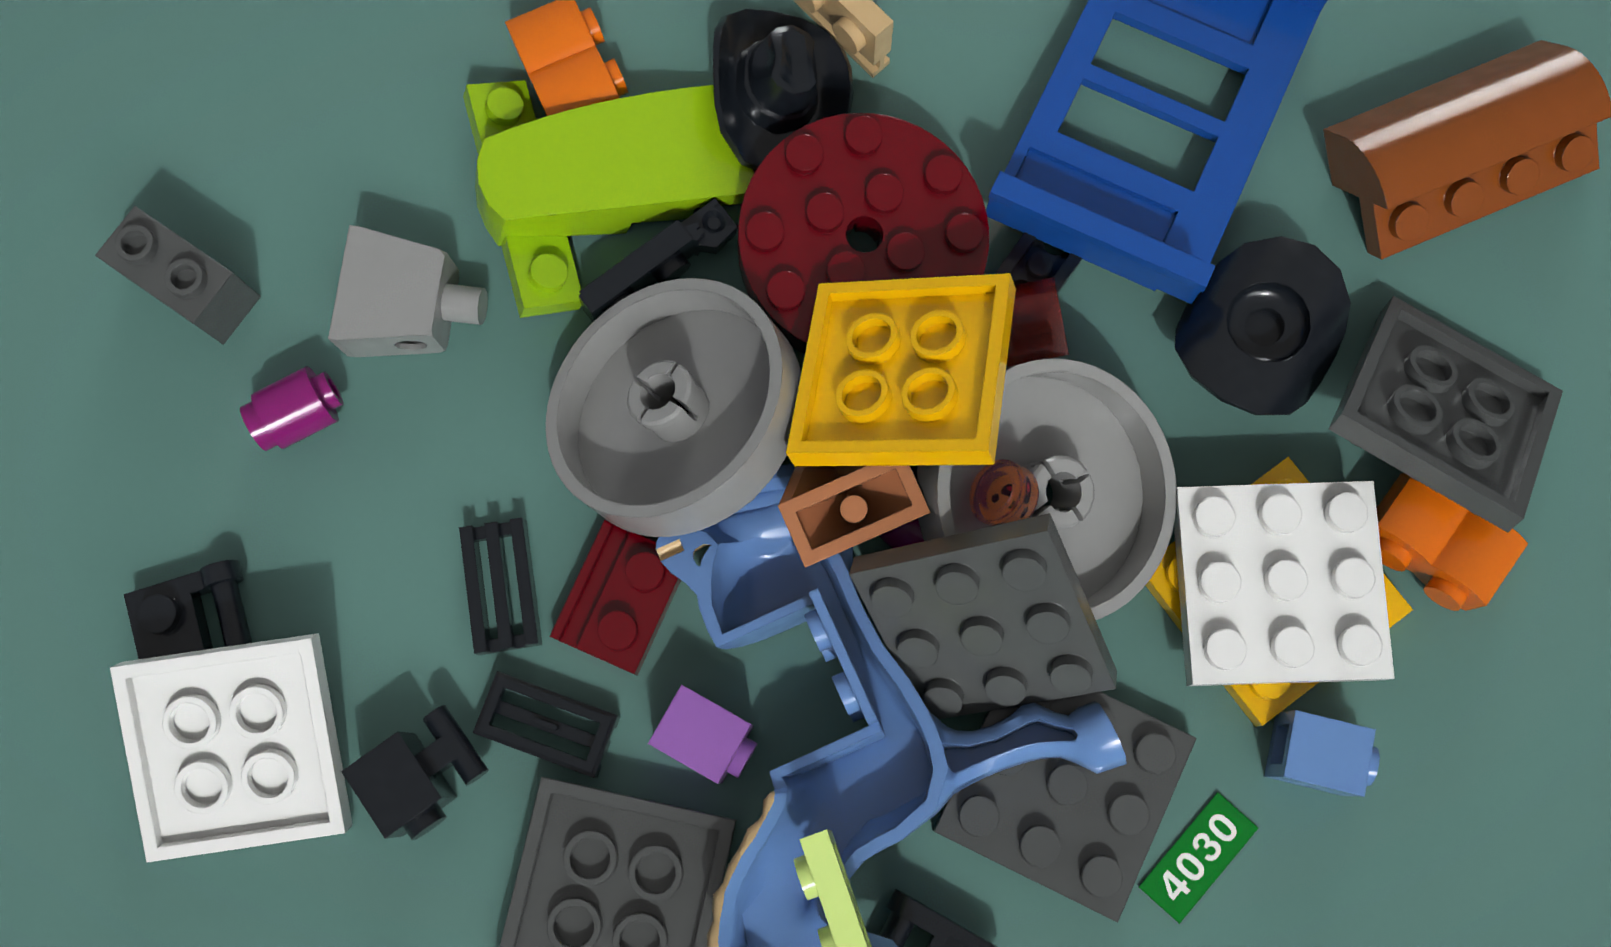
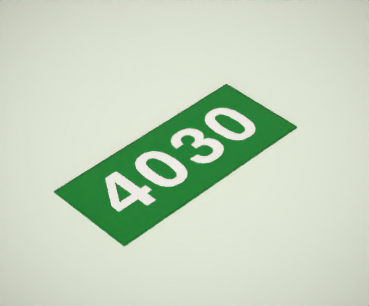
(1198, 857)

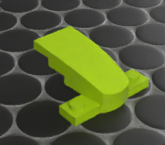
(590, 176)

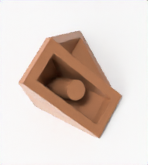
(847, 505)

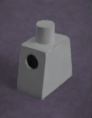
(399, 297)

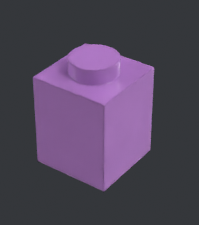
(704, 736)

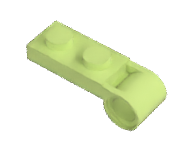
(824, 876)

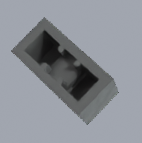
(178, 275)

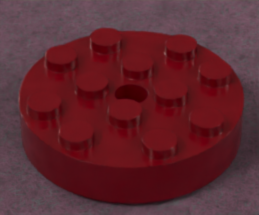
(861, 175)

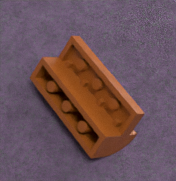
(1469, 144)

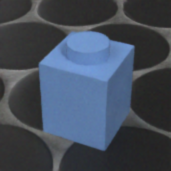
(1322, 753)

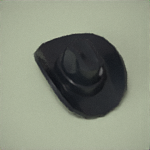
(774, 79)
(1265, 326)

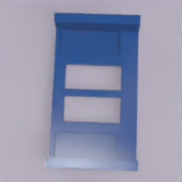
(1120, 211)

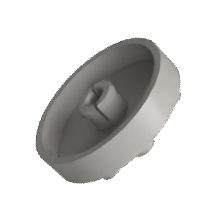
(617, 418)
(1104, 468)

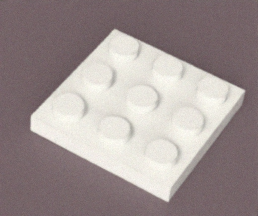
(1281, 584)
(232, 747)

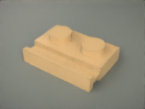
(857, 27)

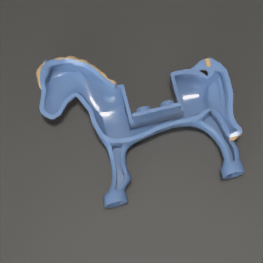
(867, 784)

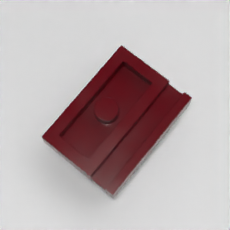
(617, 600)

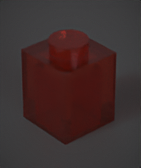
(1036, 323)

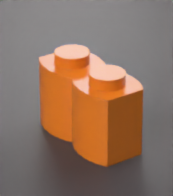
(562, 57)
(1444, 545)

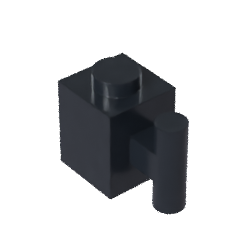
(404, 780)

